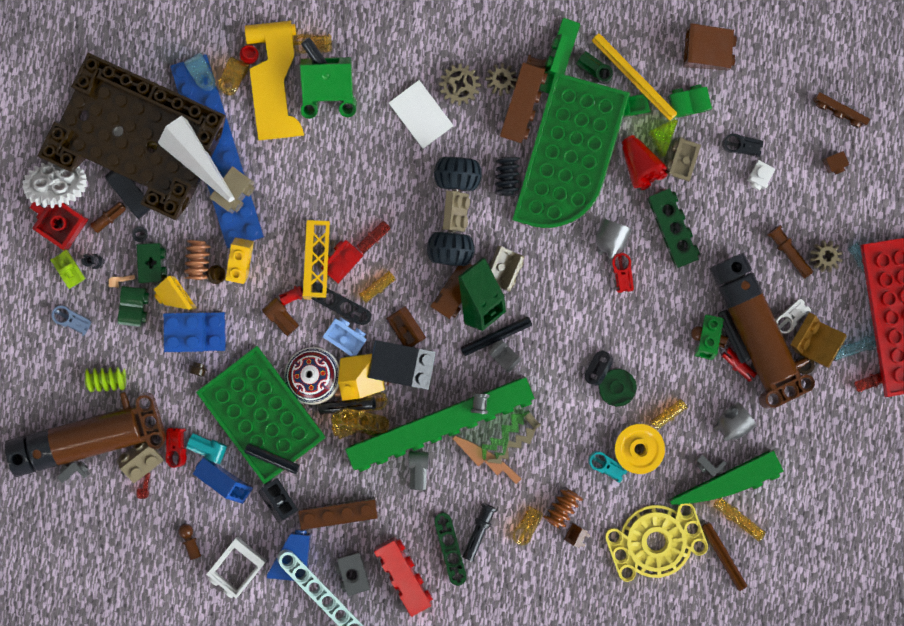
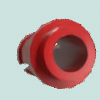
(291, 295)

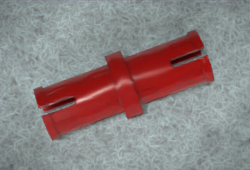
(742, 368)

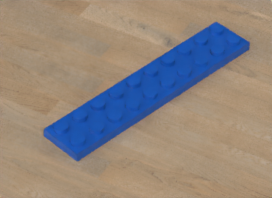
(245, 222)

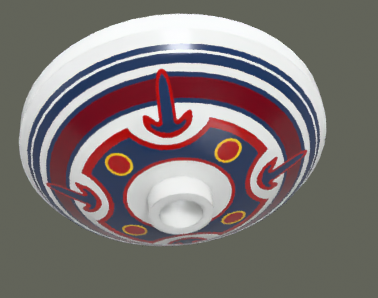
(323, 381)

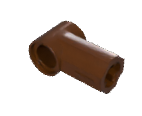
(277, 313)

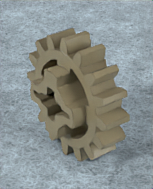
(448, 79)

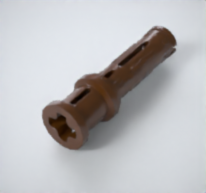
(785, 244)

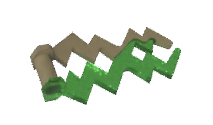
(505, 443)

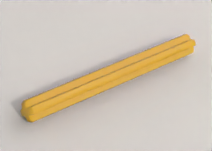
(640, 83)

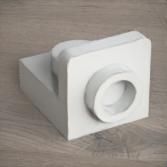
(760, 175)

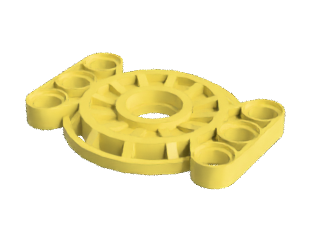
(675, 535)

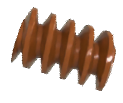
(563, 508)

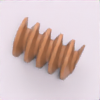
(197, 260)

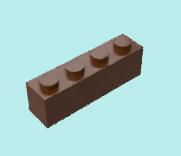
(522, 102)
(338, 513)

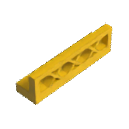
(309, 255)

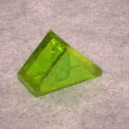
(662, 137)

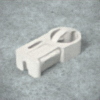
(793, 315)

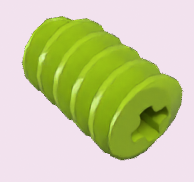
(105, 380)

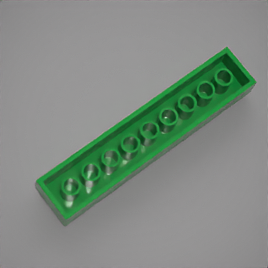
(437, 424)

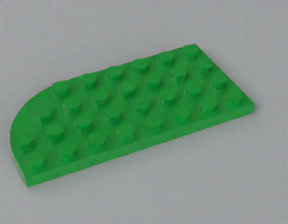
(570, 152)

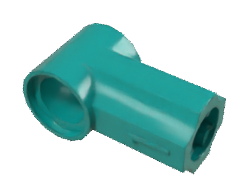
(210, 449)

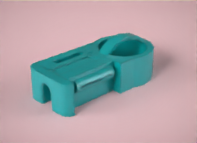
(610, 466)

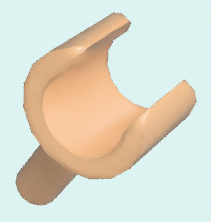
(114, 281)

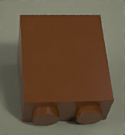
(709, 47)

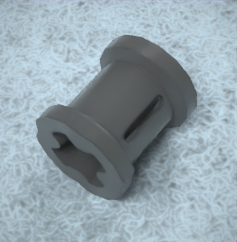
(479, 403)

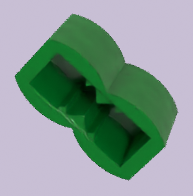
(691, 101)

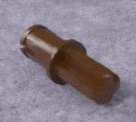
(108, 217)

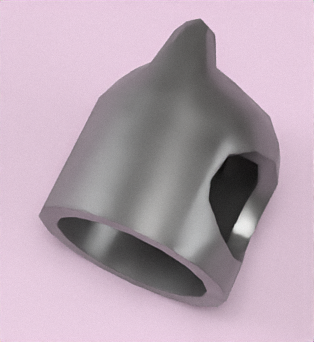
(611, 238)
(735, 422)

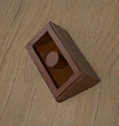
(406, 327)

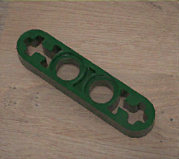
(452, 548)

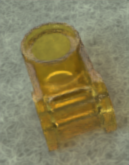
(233, 73)

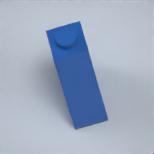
(222, 481)
(299, 544)

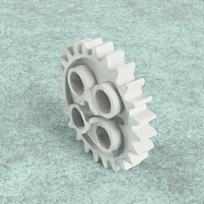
(53, 185)

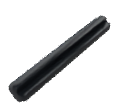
(496, 336)

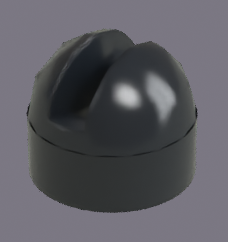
(142, 237)

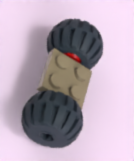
(456, 175)

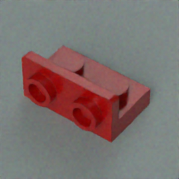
(342, 260)

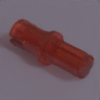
(373, 237)
(868, 382)

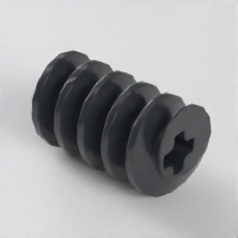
(507, 176)

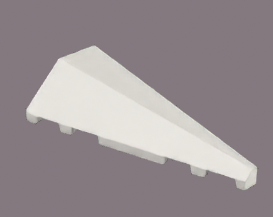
(185, 146)

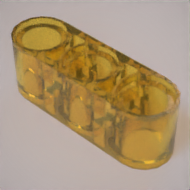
(368, 422)

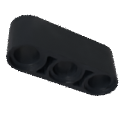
(128, 193)

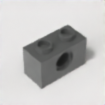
(355, 562)

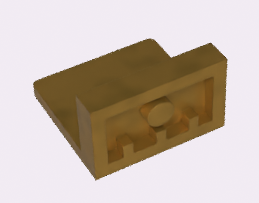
(818, 341)

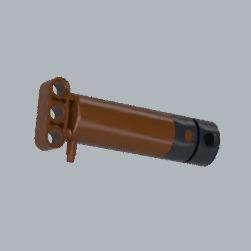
(760, 332)
(86, 437)

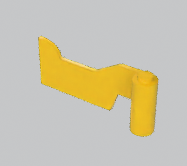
(269, 77)

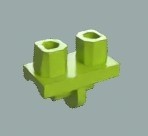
(68, 269)

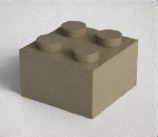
(239, 186)

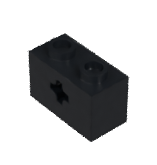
(278, 500)

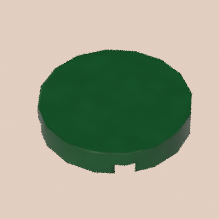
(616, 382)

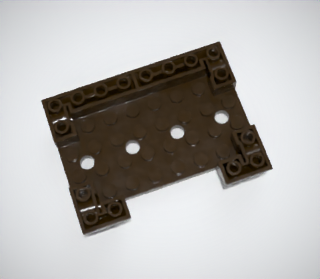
(143, 111)

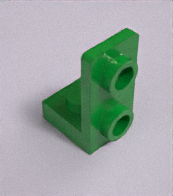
(709, 337)

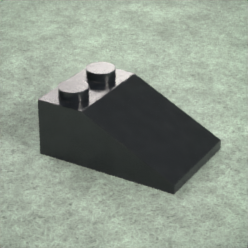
(401, 364)

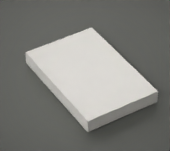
(421, 114)

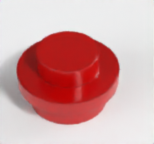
(249, 54)

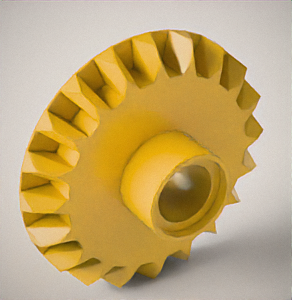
(653, 449)

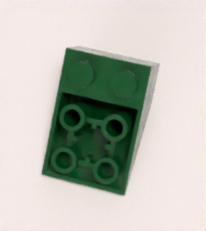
(480, 296)

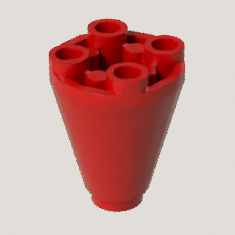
(642, 163)

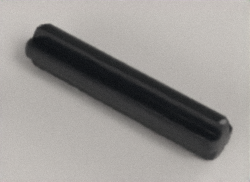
(734, 337)
(272, 458)

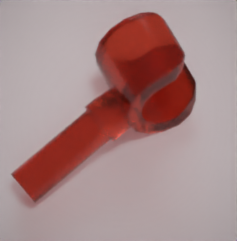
(143, 493)

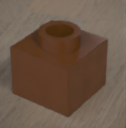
(836, 163)

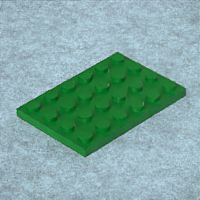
(260, 410)

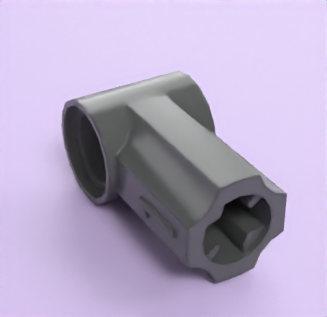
(418, 470)

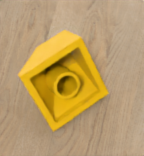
(173, 294)
(354, 378)

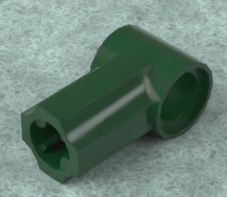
(593, 67)

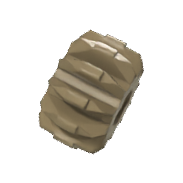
(496, 83)
(819, 256)

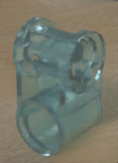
(199, 70)

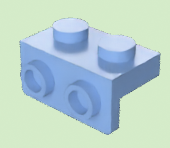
(345, 337)

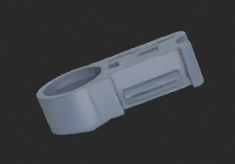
(74, 320)

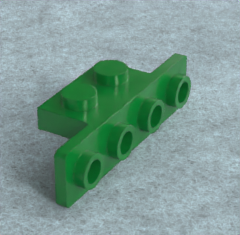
(561, 51)

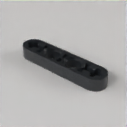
(338, 300)

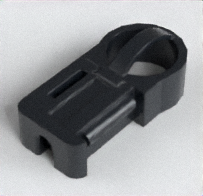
(745, 146)

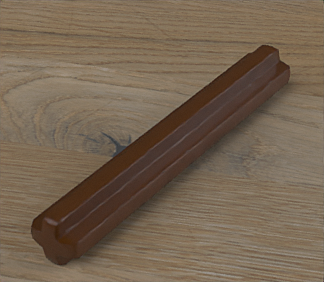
(724, 556)

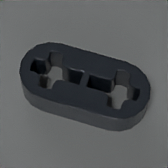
(598, 368)

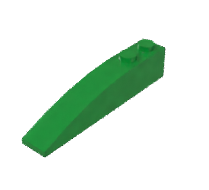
(734, 480)

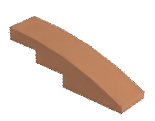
(475, 453)

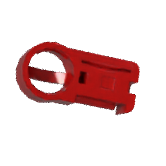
(624, 275)
(174, 443)

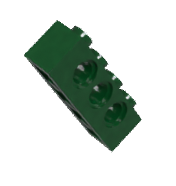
(678, 257)

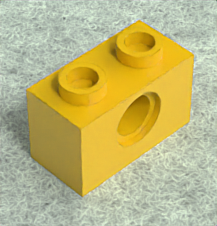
(239, 260)

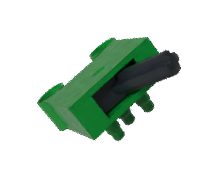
(325, 81)

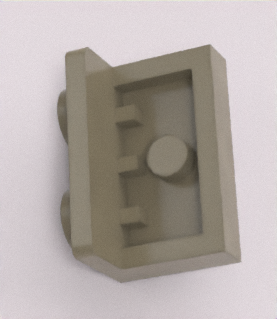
(683, 159)
(505, 267)
(139, 461)

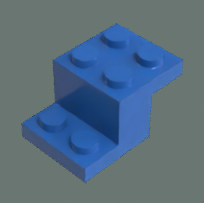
(194, 332)

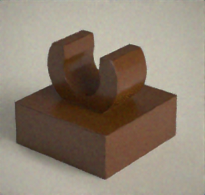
(576, 535)

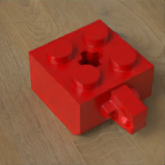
(49, 228)

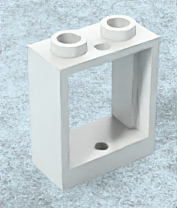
(248, 552)

